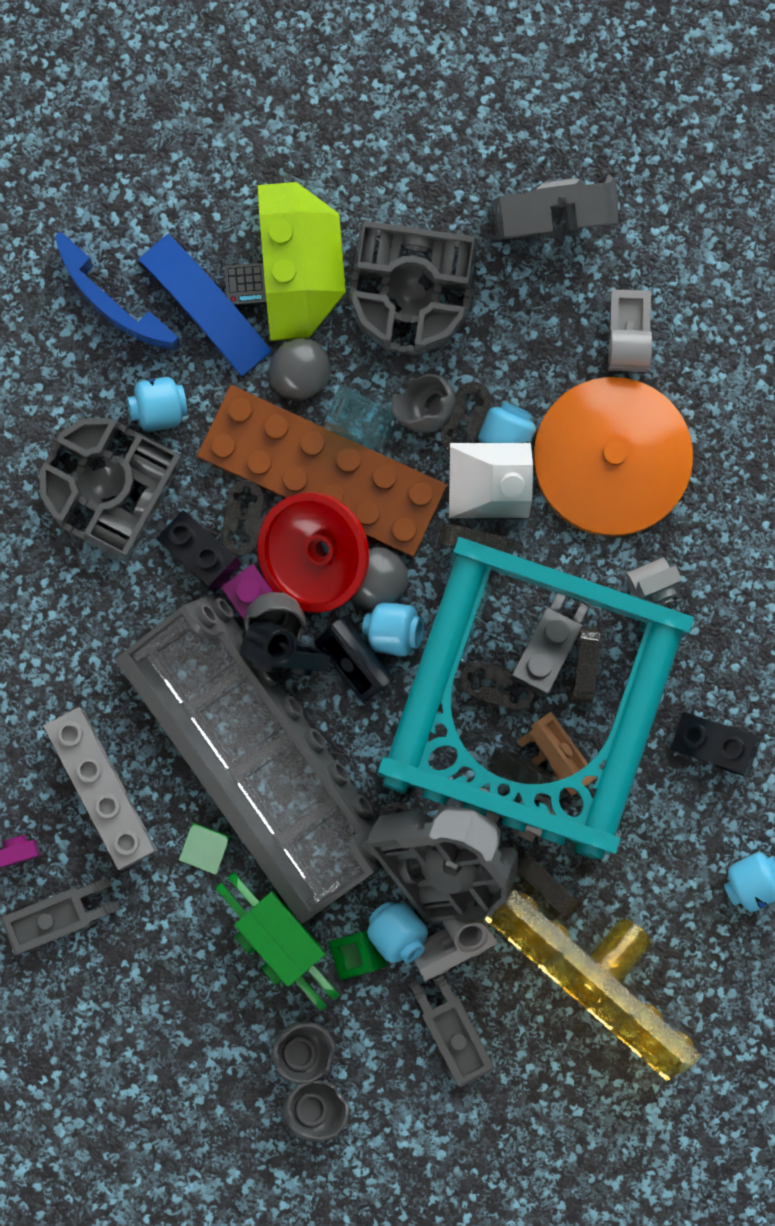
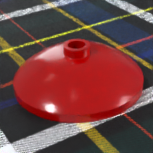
(294, 557)

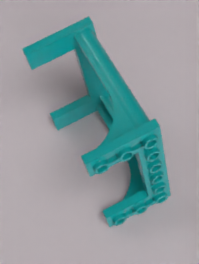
(596, 827)

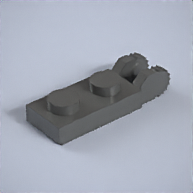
(549, 647)
(54, 917)
(454, 1034)

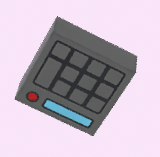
(245, 284)

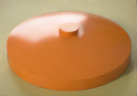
(612, 456)

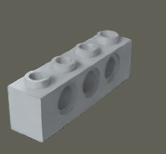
(100, 788)

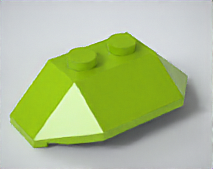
(299, 259)

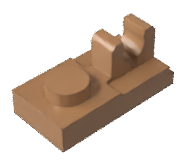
(557, 748)

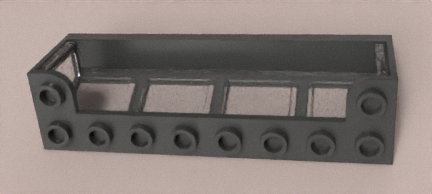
(254, 755)

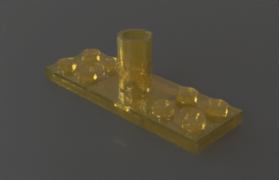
(597, 980)

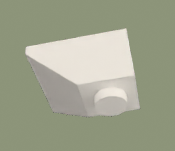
(490, 480)

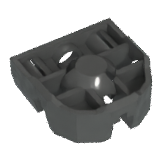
(531, 212)
(401, 284)
(91, 441)
(449, 859)

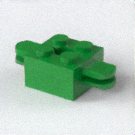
(279, 940)

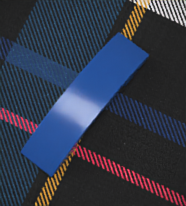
(205, 304)
(149, 327)

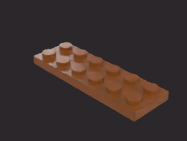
(299, 456)

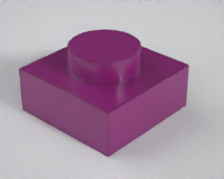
(245, 588)
(18, 850)

